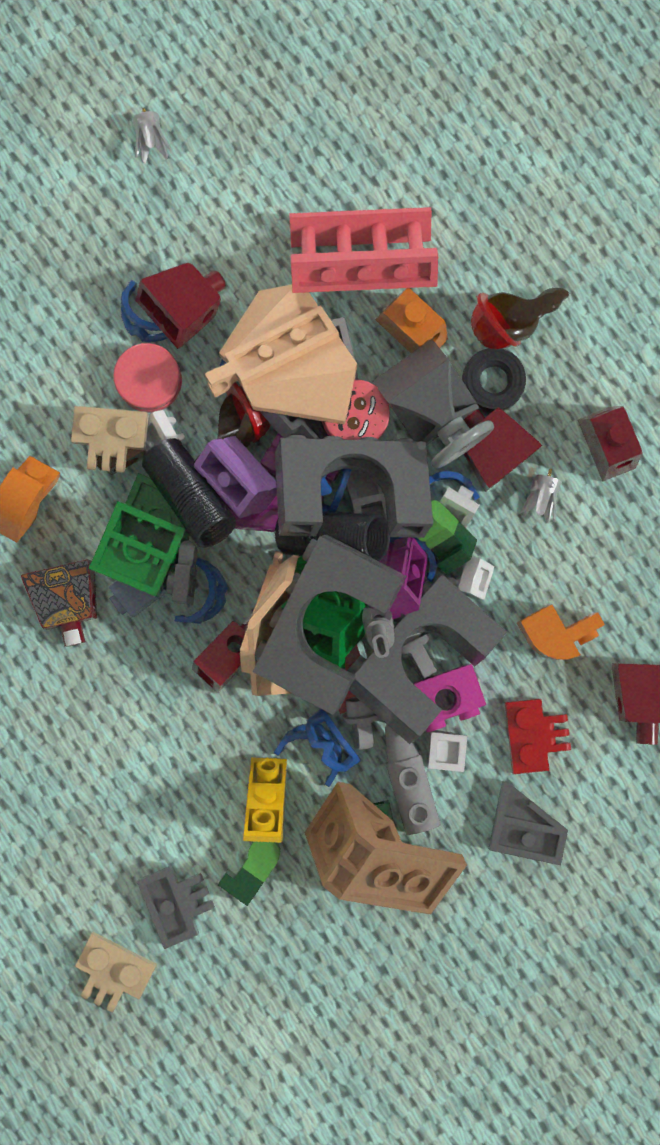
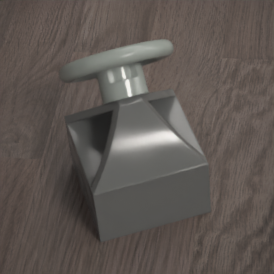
(432, 402)

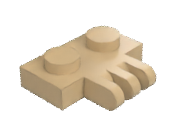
(109, 434)
(113, 970)

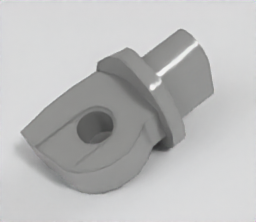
(378, 630)
(418, 656)
(360, 717)

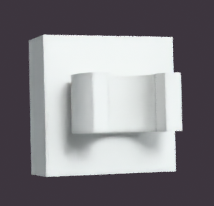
(160, 428)
(460, 504)
(474, 578)

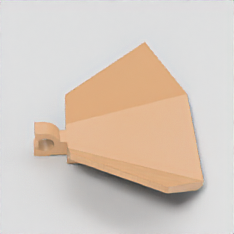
(288, 358)
(270, 598)

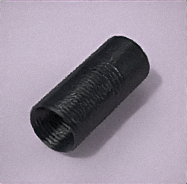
(188, 493)
(360, 531)

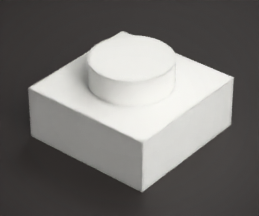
(447, 751)

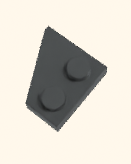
(526, 829)

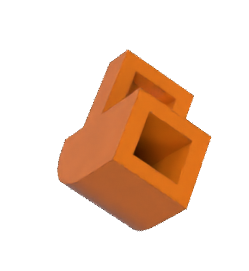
(22, 494)
(551, 639)

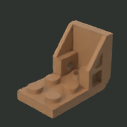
(369, 864)

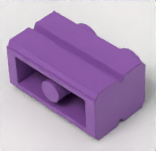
(236, 476)

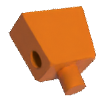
(412, 321)

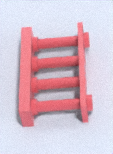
(362, 269)

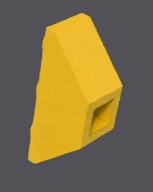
(265, 800)

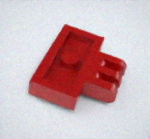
(533, 735)

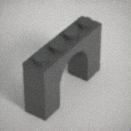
(395, 465)
(286, 655)
(383, 682)

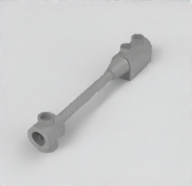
(408, 780)

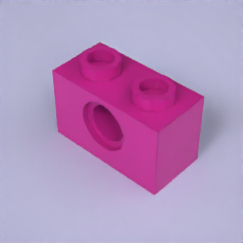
(466, 692)

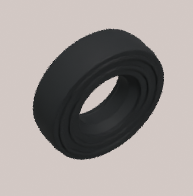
(509, 364)

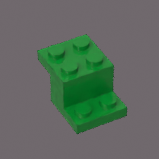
(140, 539)
(332, 623)

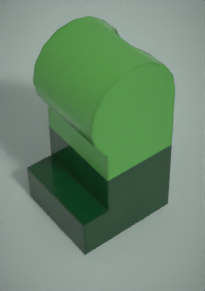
(449, 539)
(253, 873)

